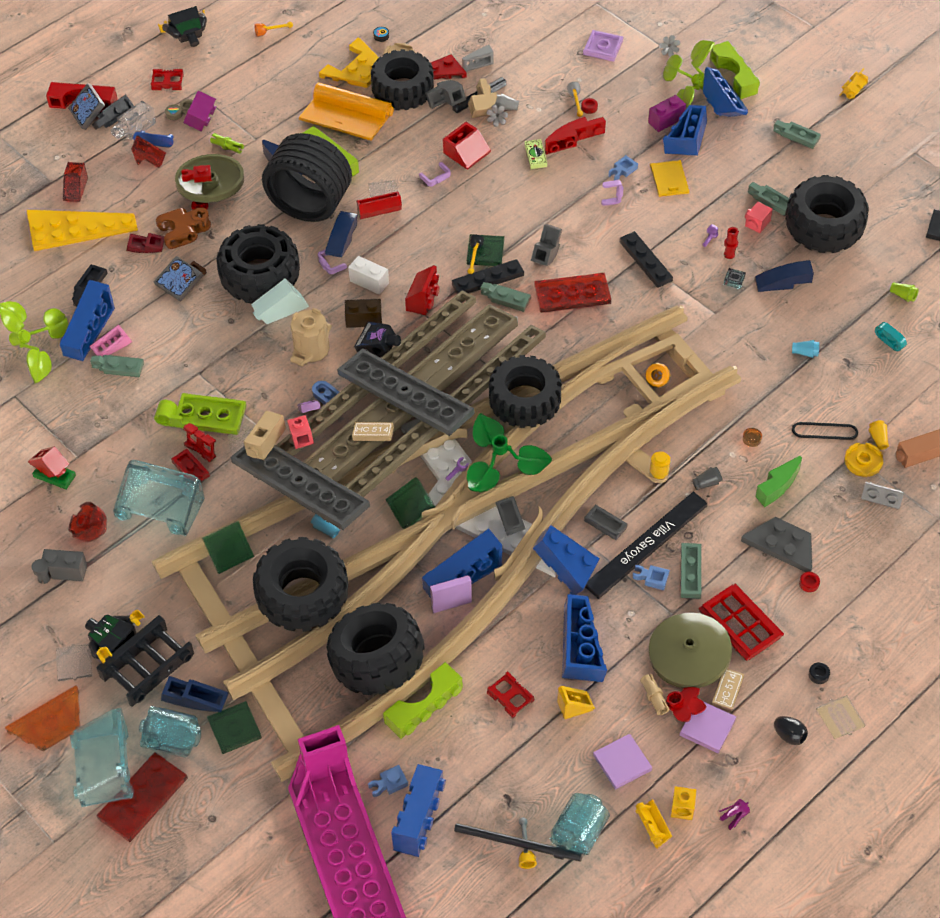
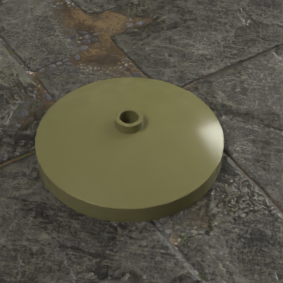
(226, 179)
(690, 650)

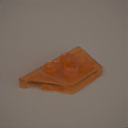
(50, 721)

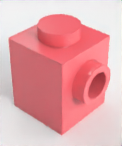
(758, 217)
(300, 432)

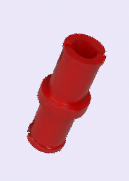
(731, 242)

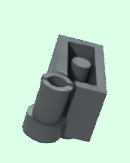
(60, 565)

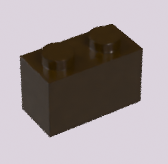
(361, 311)

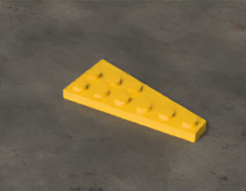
(63, 228)

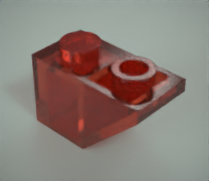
(74, 181)

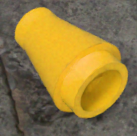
(879, 433)

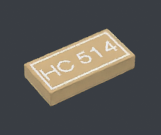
(372, 431)
(728, 690)

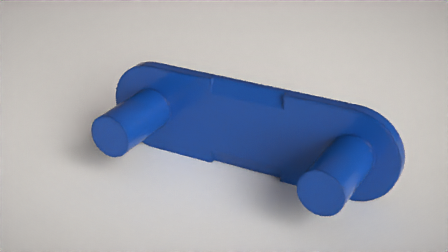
(156, 139)

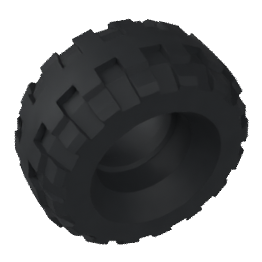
(829, 197)
(252, 243)
(294, 561)
(375, 648)

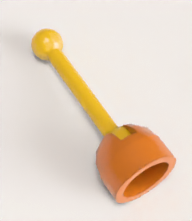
(261, 29)

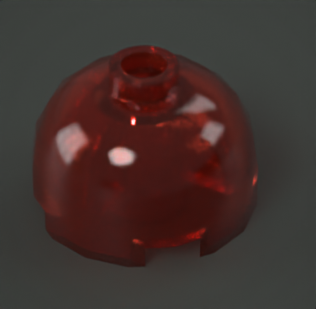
(88, 523)

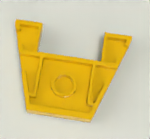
(356, 72)

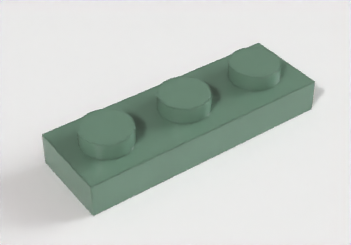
(691, 570)

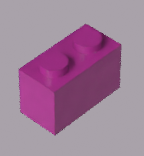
(200, 110)
(666, 113)

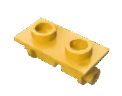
(852, 88)
(653, 823)

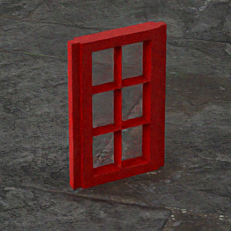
(743, 620)

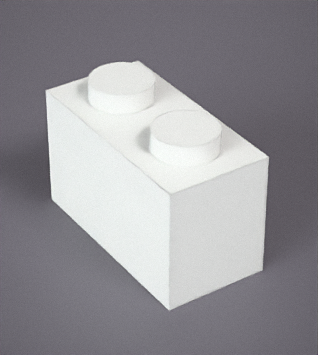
(368, 275)

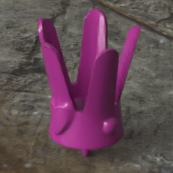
(739, 808)

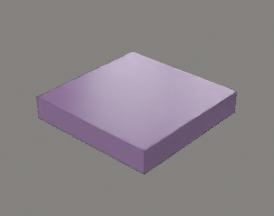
(603, 45)
(451, 594)
(709, 728)
(622, 761)

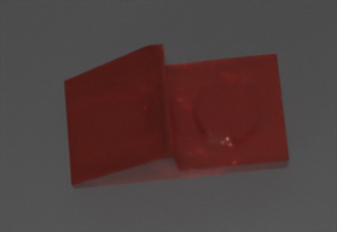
(145, 150)

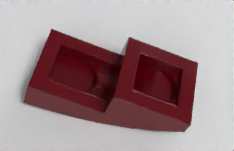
(150, 244)

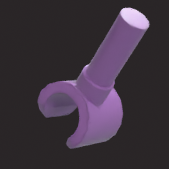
(712, 230)
(458, 468)

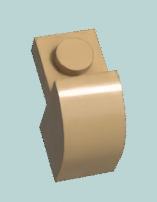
(483, 101)

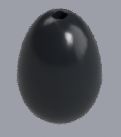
(791, 730)

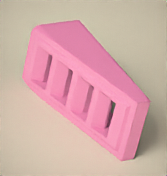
(112, 335)

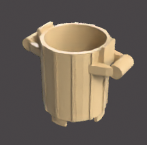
(309, 336)

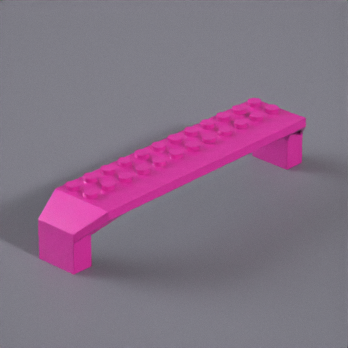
(340, 831)

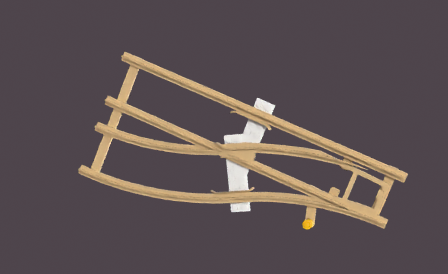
(462, 510)

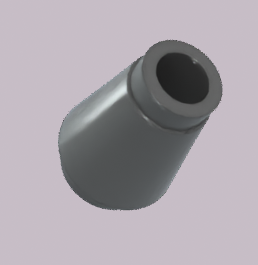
(708, 478)

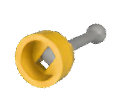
(526, 858)

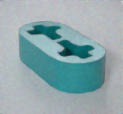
(890, 336)

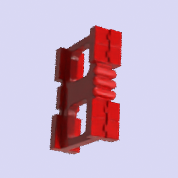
(167, 83)
(201, 440)
(504, 698)

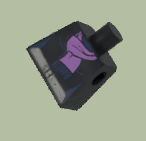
(377, 339)

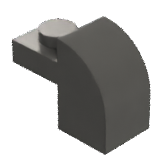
(446, 91)
(548, 247)

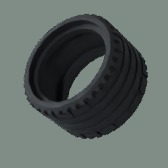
(316, 160)

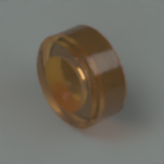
(752, 437)

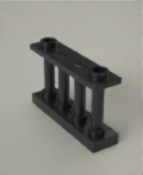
(139, 643)

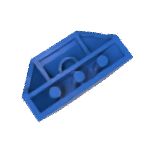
(722, 95)

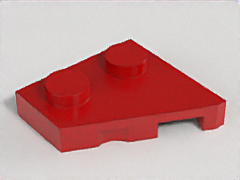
(447, 67)

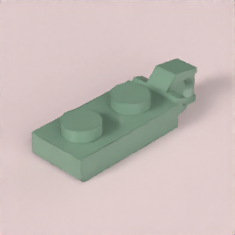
(797, 133)
(769, 197)
(506, 296)
(118, 365)

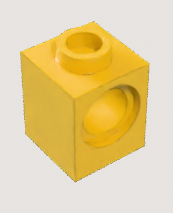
(683, 803)

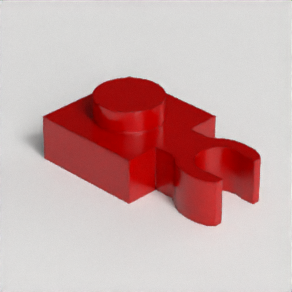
(198, 174)

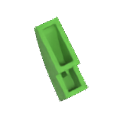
(778, 481)

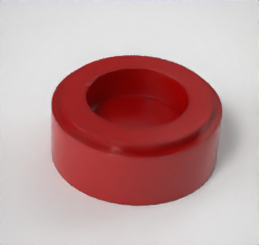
(589, 106)
(809, 582)

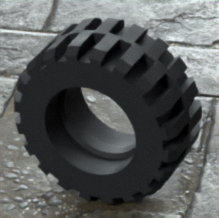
(397, 66)
(522, 410)

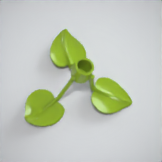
(698, 56)
(56, 323)

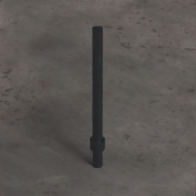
(559, 851)

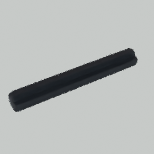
(495, 85)

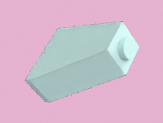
(279, 302)

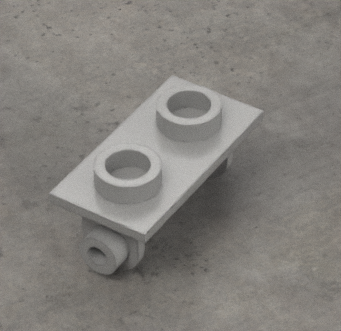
(882, 495)

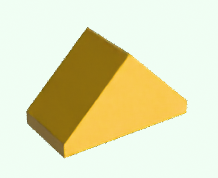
(573, 702)

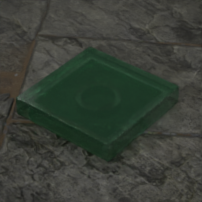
(490, 253)
(410, 503)
(227, 547)
(234, 727)

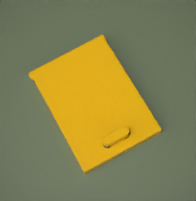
(669, 178)

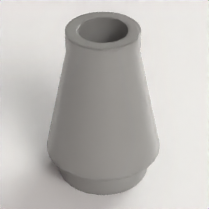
(508, 102)

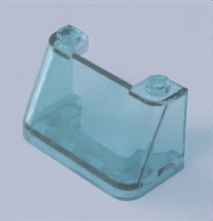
(159, 495)
(102, 760)

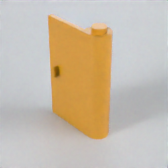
(346, 111)

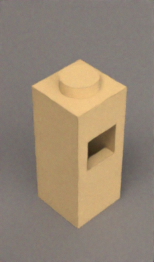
(264, 435)

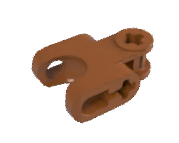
(184, 226)

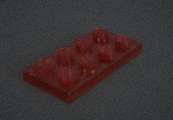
(572, 292)
(152, 788)

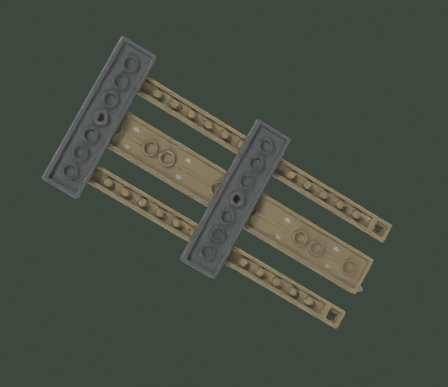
(400, 398)

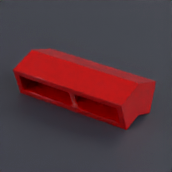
(379, 205)

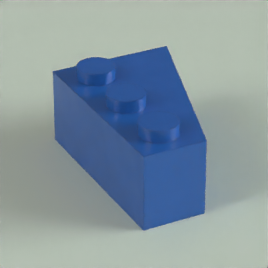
(566, 558)

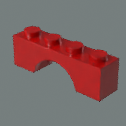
(63, 94)

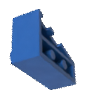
(687, 133)

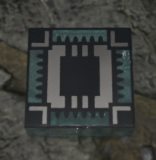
(734, 278)

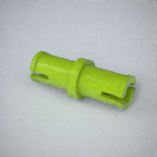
(226, 143)

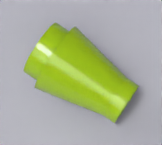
(905, 291)

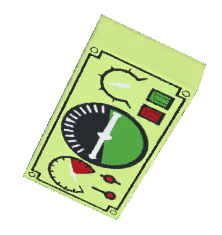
(535, 154)

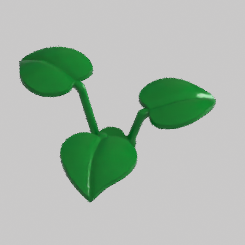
(489, 431)

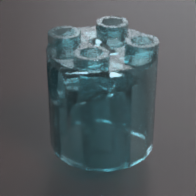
(169, 732)
(580, 823)

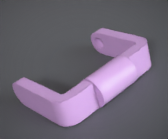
(438, 179)
(619, 192)
(326, 266)

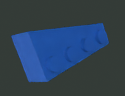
(88, 320)
(474, 559)
(580, 642)
(418, 808)

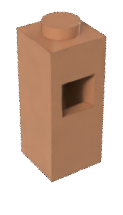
(919, 449)

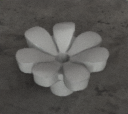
(669, 45)
(497, 115)

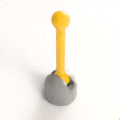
(574, 92)

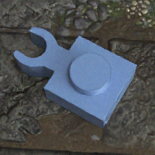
(624, 166)
(654, 577)
(391, 780)

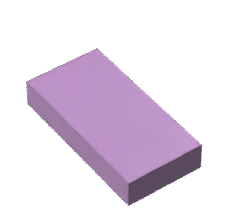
(308, 406)

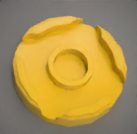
(863, 459)

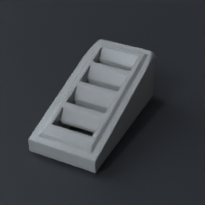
(482, 57)

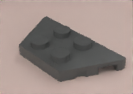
(782, 542)

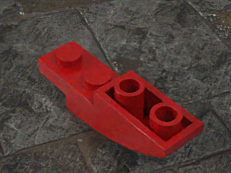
(570, 133)

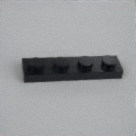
(646, 259)
(492, 275)

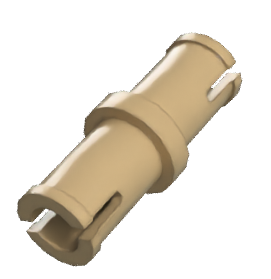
(654, 694)

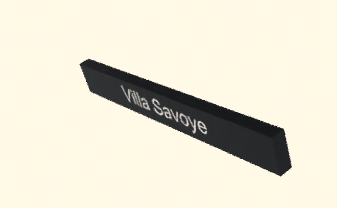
(645, 545)

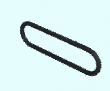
(824, 424)

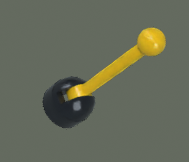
(476, 242)

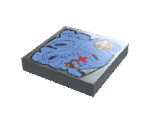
(86, 106)
(178, 278)

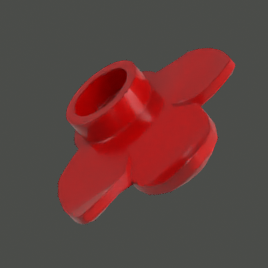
(685, 703)

